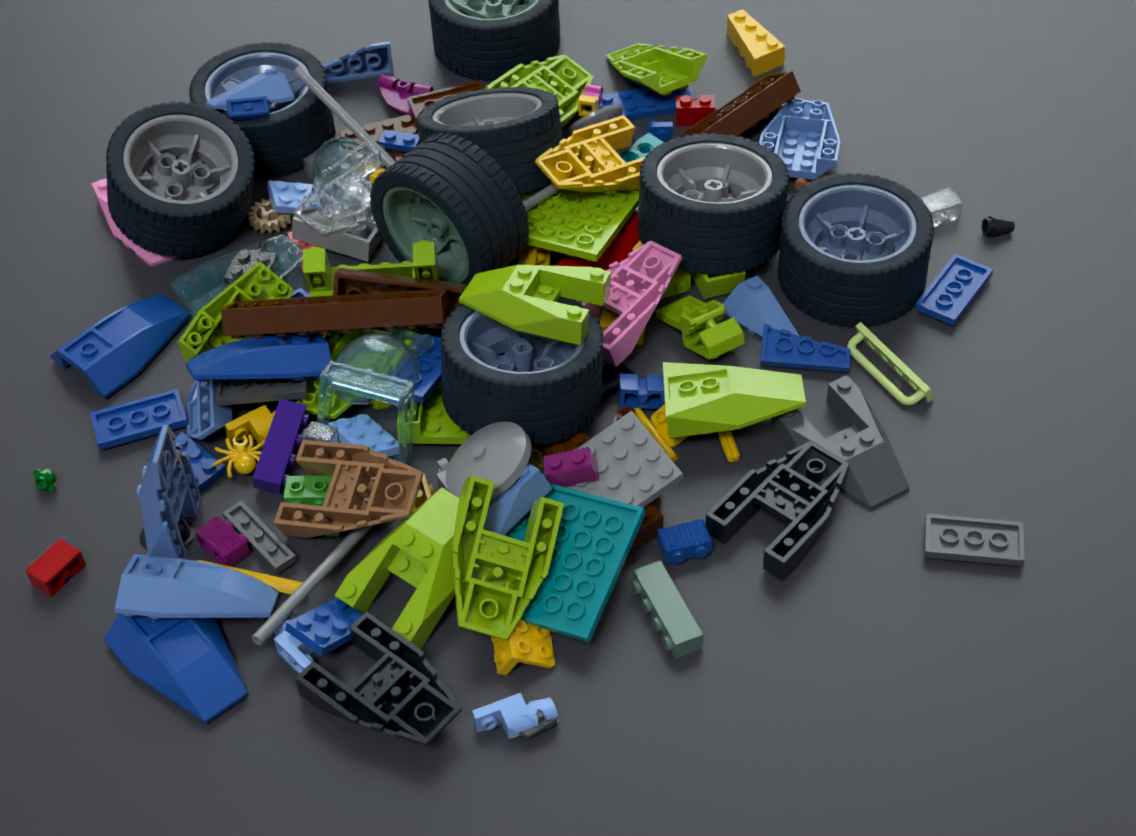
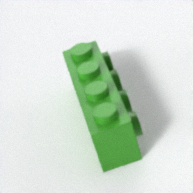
(307, 489)

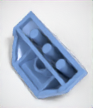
(202, 412)

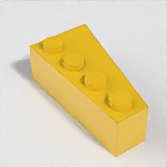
(755, 43)

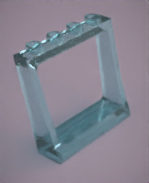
(374, 386)

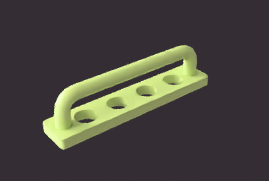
(894, 362)

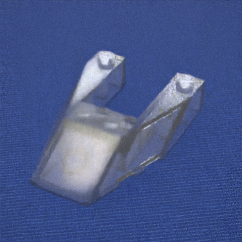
(342, 194)

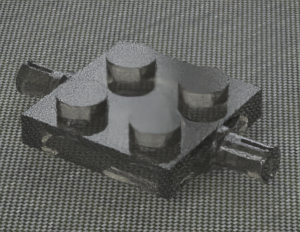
(246, 259)

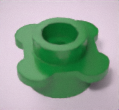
(44, 479)

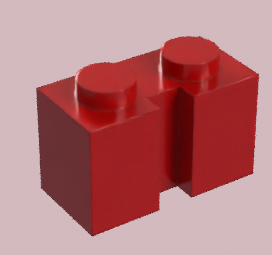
(691, 111)
(55, 567)

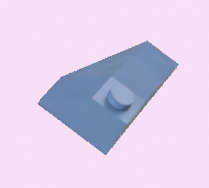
(360, 64)
(269, 84)

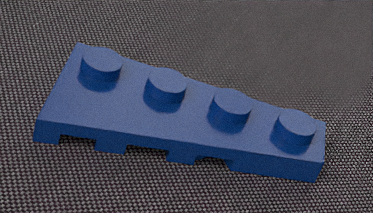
(793, 351)

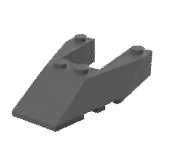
(873, 468)

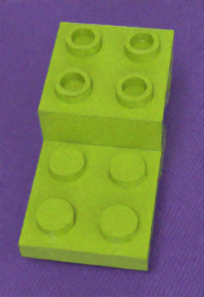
(702, 326)

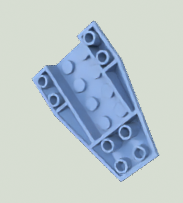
(804, 138)
(190, 590)

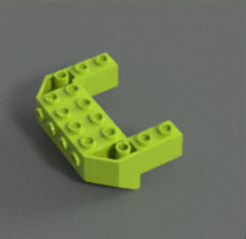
(320, 274)

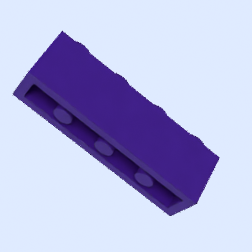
(280, 446)

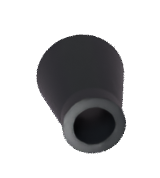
(995, 226)

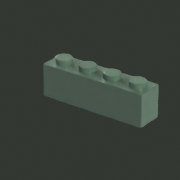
(667, 609)

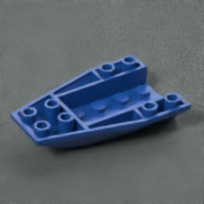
(122, 342)
(264, 358)
(180, 660)

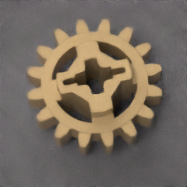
(264, 217)

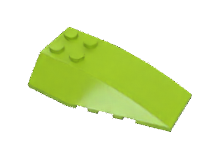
(658, 68)

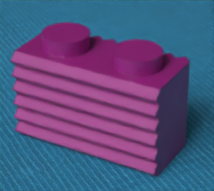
(570, 467)
(223, 541)

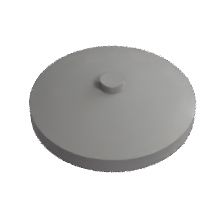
(492, 453)

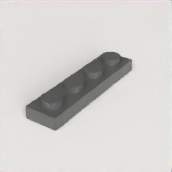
(261, 538)

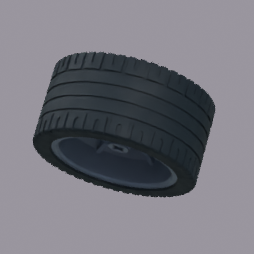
(293, 126)
(854, 249)
(519, 376)

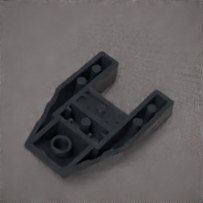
(794, 489)
(394, 696)

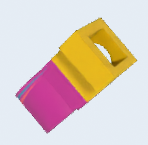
(591, 98)

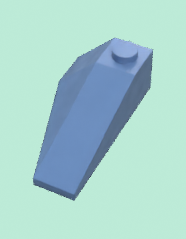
(754, 305)

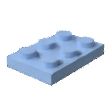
(287, 195)
(365, 431)

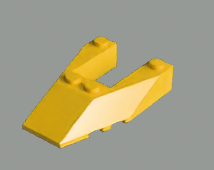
(589, 159)

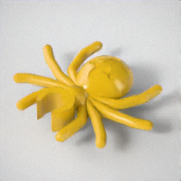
(241, 455)

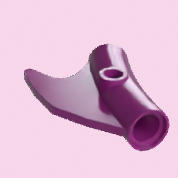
(396, 92)

